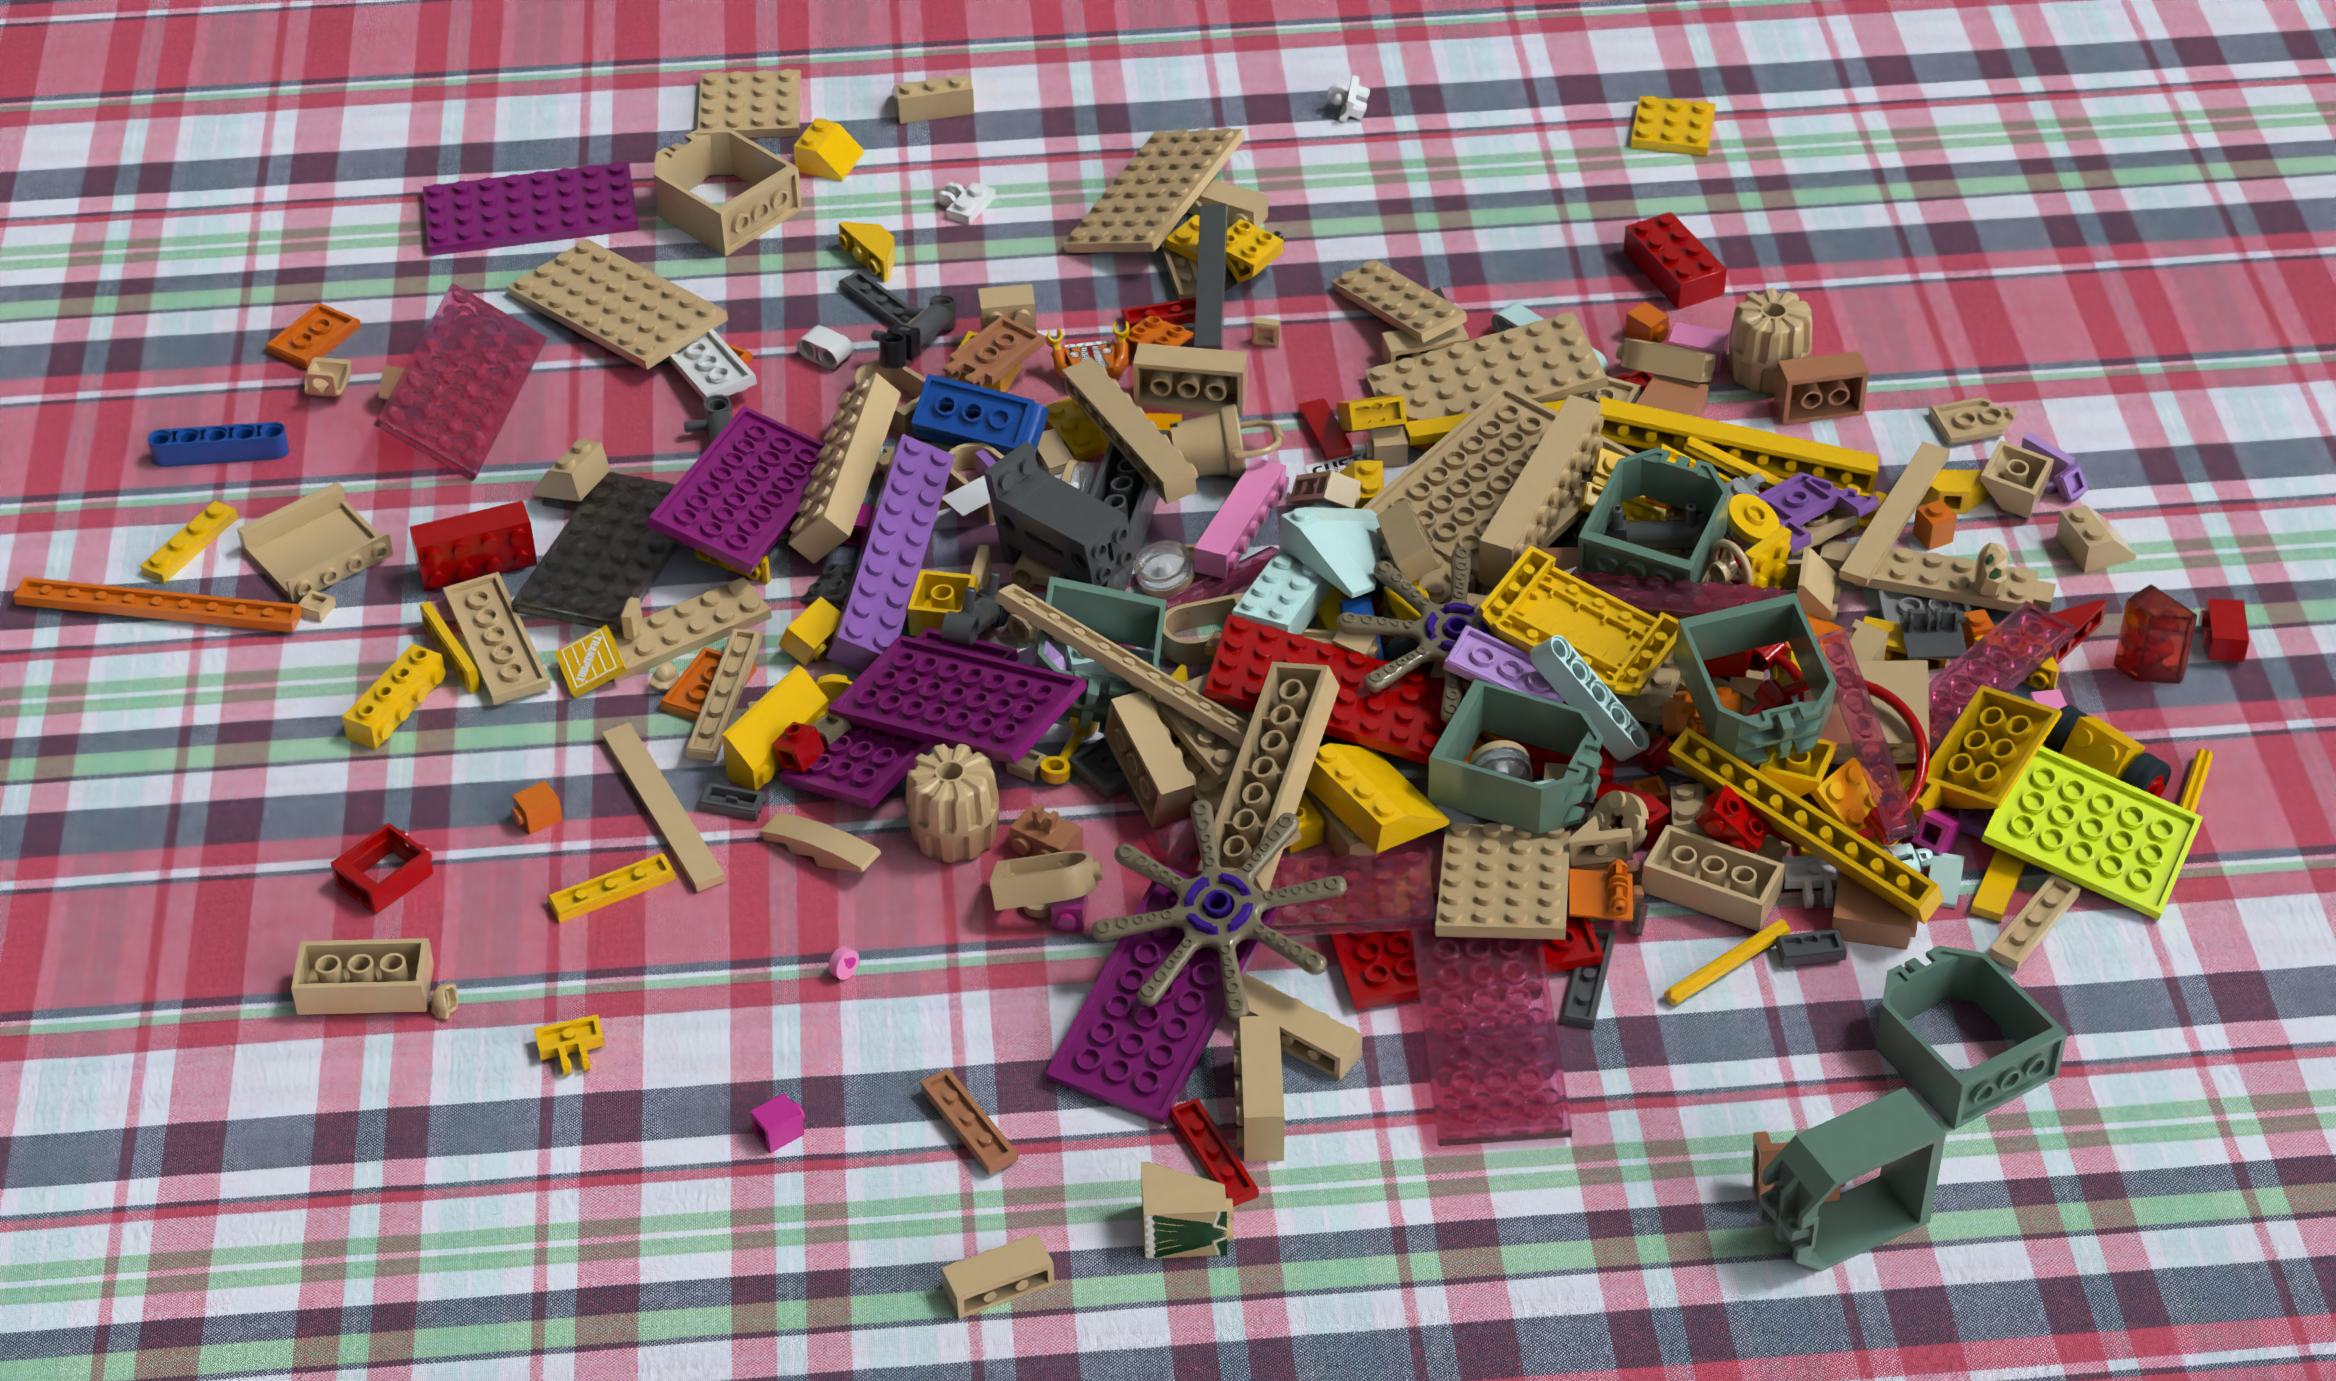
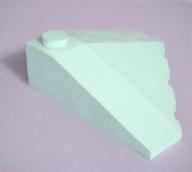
(1335, 544)

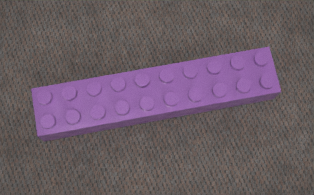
(891, 553)

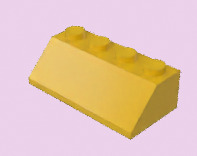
(749, 740)

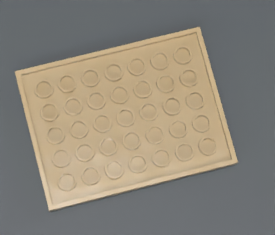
(1473, 468)

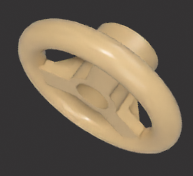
(1726, 567)

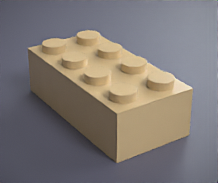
(1189, 378)
(1149, 758)
(1712, 877)
(362, 976)
(1259, 1088)

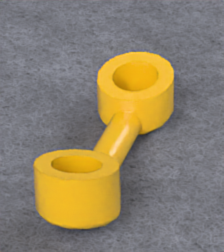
(1057, 768)

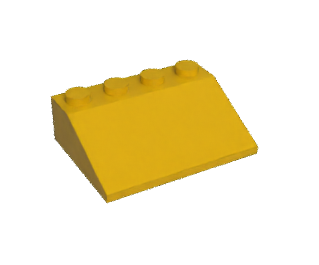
(1990, 748)
(1371, 796)

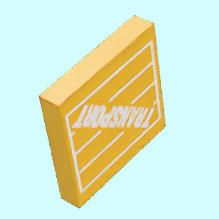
(590, 661)

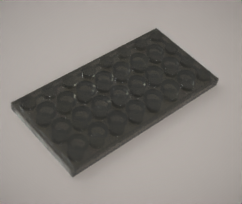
(601, 556)

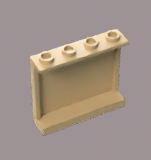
(313, 543)
(1905, 680)

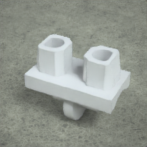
(1351, 100)

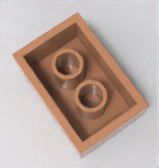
(1820, 387)

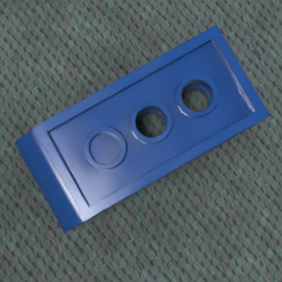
(999, 420)

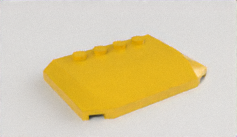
(1609, 634)

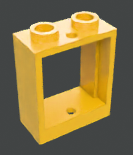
(1371, 412)

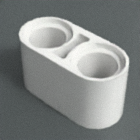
(825, 347)

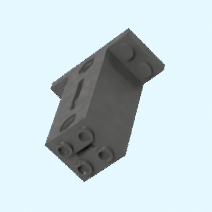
(1056, 521)

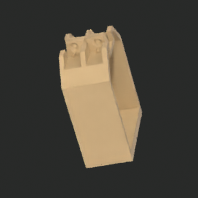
(743, 218)

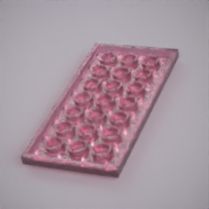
(461, 382)
(1380, 894)
(1490, 1039)

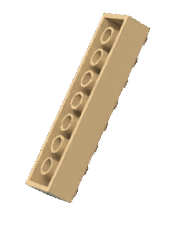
(844, 468)
(1541, 488)
(1274, 761)

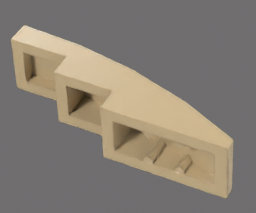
(825, 843)

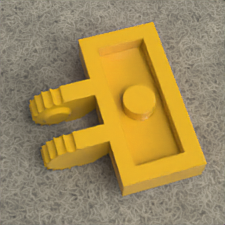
(569, 1038)

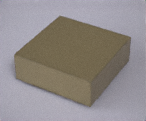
(831, 727)

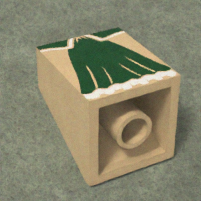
(1183, 1214)

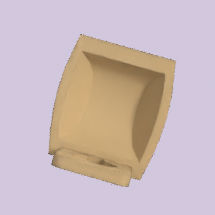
(327, 377)

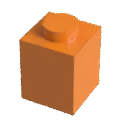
(1647, 323)
(1934, 524)
(536, 807)

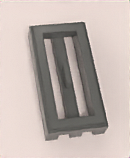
(732, 804)

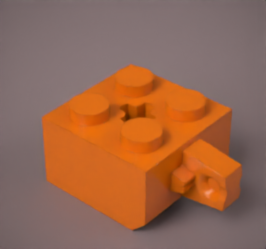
(1681, 712)

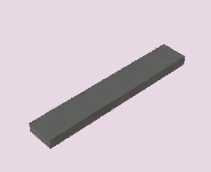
(1211, 277)

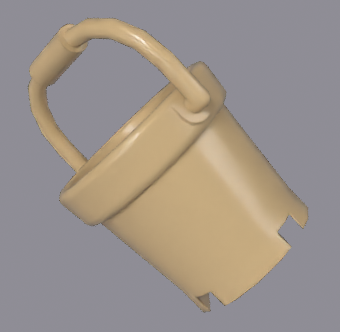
(1216, 444)

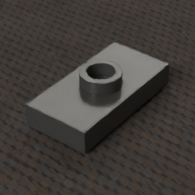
(1811, 948)

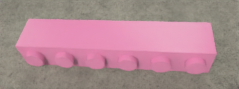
(1240, 518)

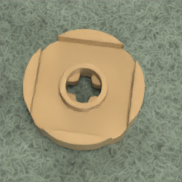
(1622, 804)

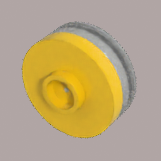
(1749, 520)

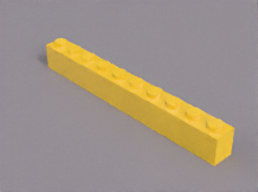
(1769, 451)
(1809, 826)

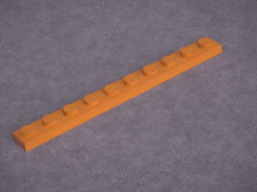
(158, 604)

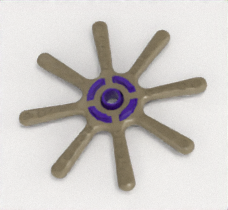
(1434, 631)
(1219, 927)

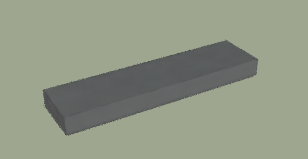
(874, 298)
(1588, 985)

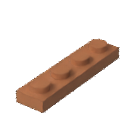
(969, 1121)

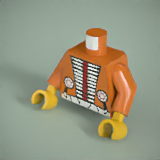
(1106, 353)

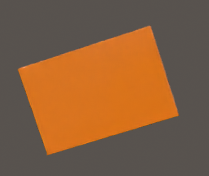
(312, 335)
(691, 688)

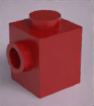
(798, 747)

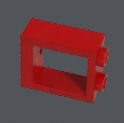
(350, 866)

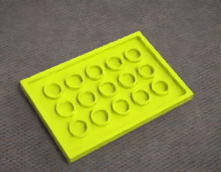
(2095, 831)

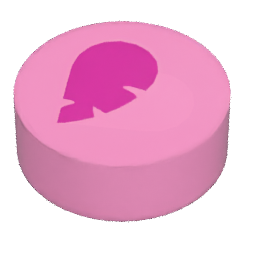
(843, 962)

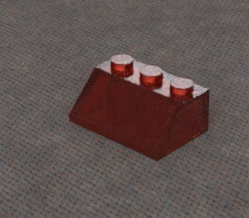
(2155, 637)

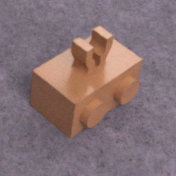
(1044, 833)

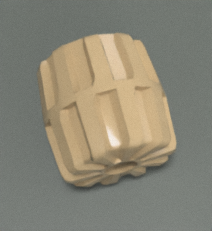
(1765, 332)
(952, 803)

